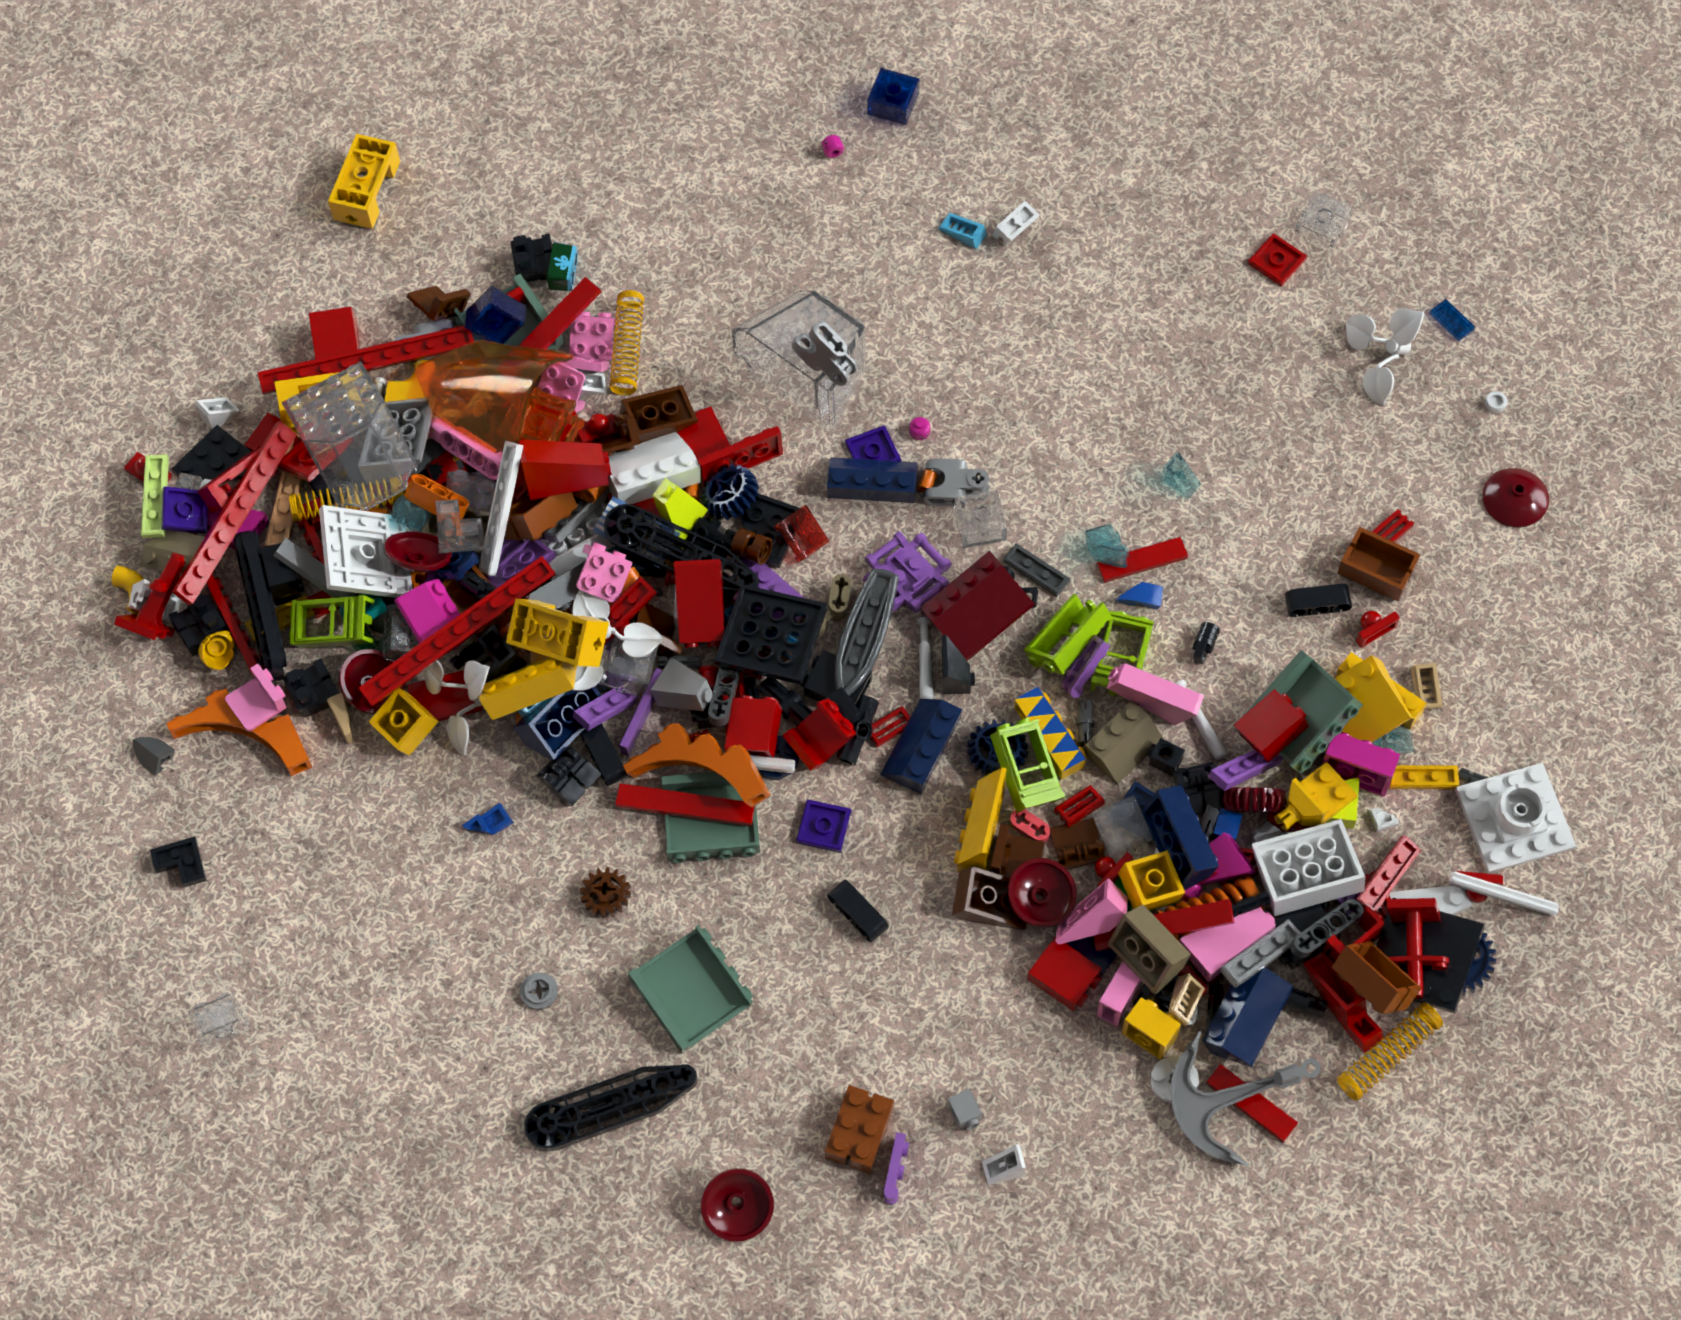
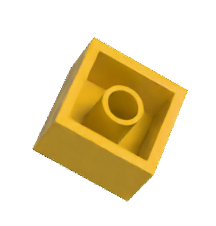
(403, 721)
(1151, 881)
(1151, 1028)

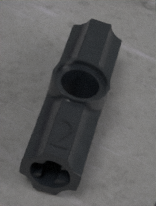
(791, 703)
(850, 751)

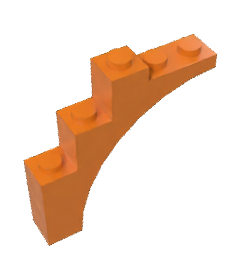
(217, 716)
(704, 752)

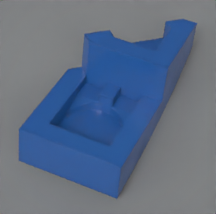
(1143, 594)
(491, 821)

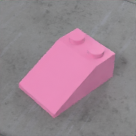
(1094, 914)

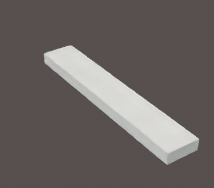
(500, 508)

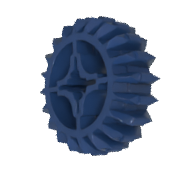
(730, 492)
(983, 738)

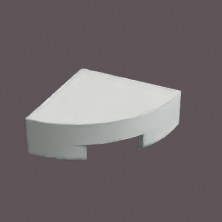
(1382, 820)

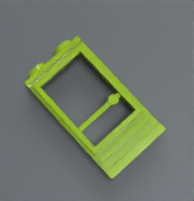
(1121, 619)
(1090, 621)
(352, 624)
(1036, 793)

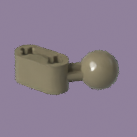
(832, 613)

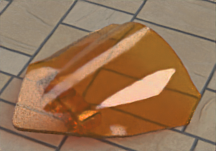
(485, 388)

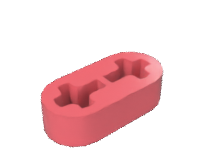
(1032, 821)

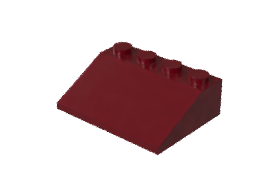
(978, 605)

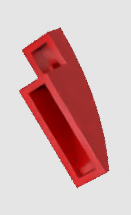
(1343, 1002)

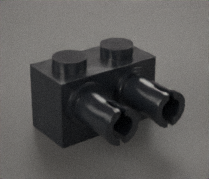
(504, 656)

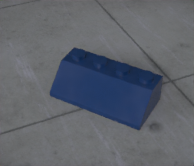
(872, 480)
(552, 723)
(922, 743)
(1178, 831)
(1247, 1017)

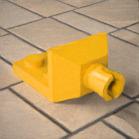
(1315, 798)

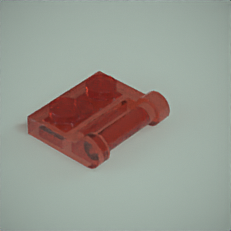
(807, 530)

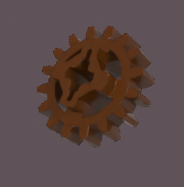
(604, 883)

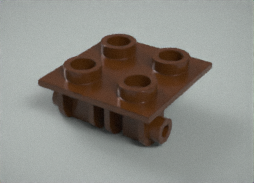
(1077, 844)

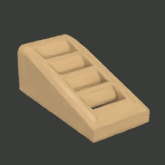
(1432, 669)
(340, 711)
(1194, 989)

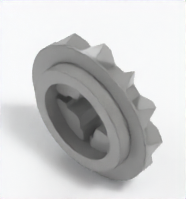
(529, 986)

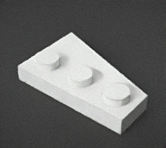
(1449, 898)

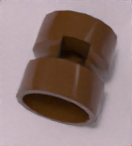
(751, 546)

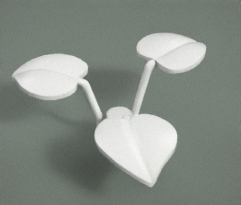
(1359, 330)
(638, 638)
(475, 677)

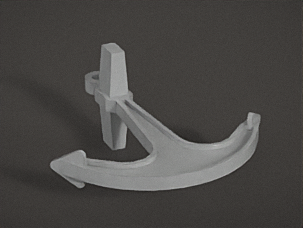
(1196, 1108)

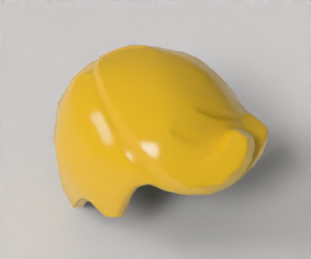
(217, 650)

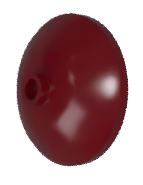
(1510, 506)
(416, 552)
(356, 671)
(1050, 881)
(739, 1220)

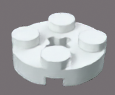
(1160, 1077)

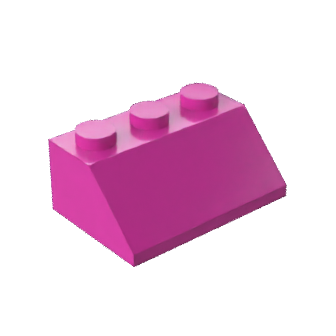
(427, 609)
(1362, 760)

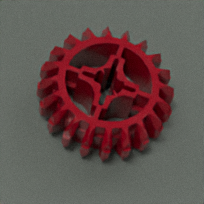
(1254, 800)

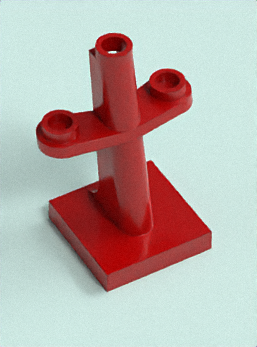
(149, 620)
(1415, 912)

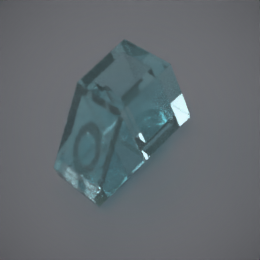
(1106, 546)

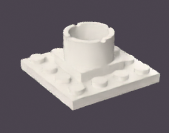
(356, 554)
(1515, 818)

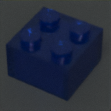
(893, 96)
(495, 316)

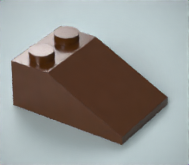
(660, 412)
(984, 899)

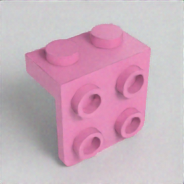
(592, 336)
(563, 382)
(603, 572)
(256, 699)

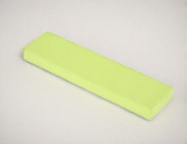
(154, 480)

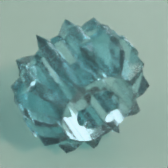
(409, 514)

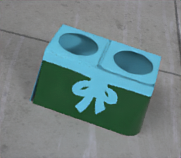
(561, 267)

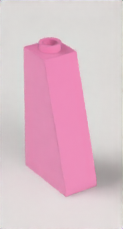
(1155, 694)
(1219, 945)
(1118, 995)

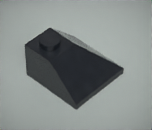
(955, 670)

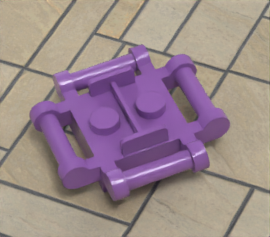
(913, 570)

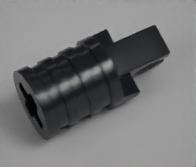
(477, 587)
(1205, 641)
(1306, 1003)

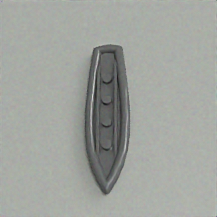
(865, 630)

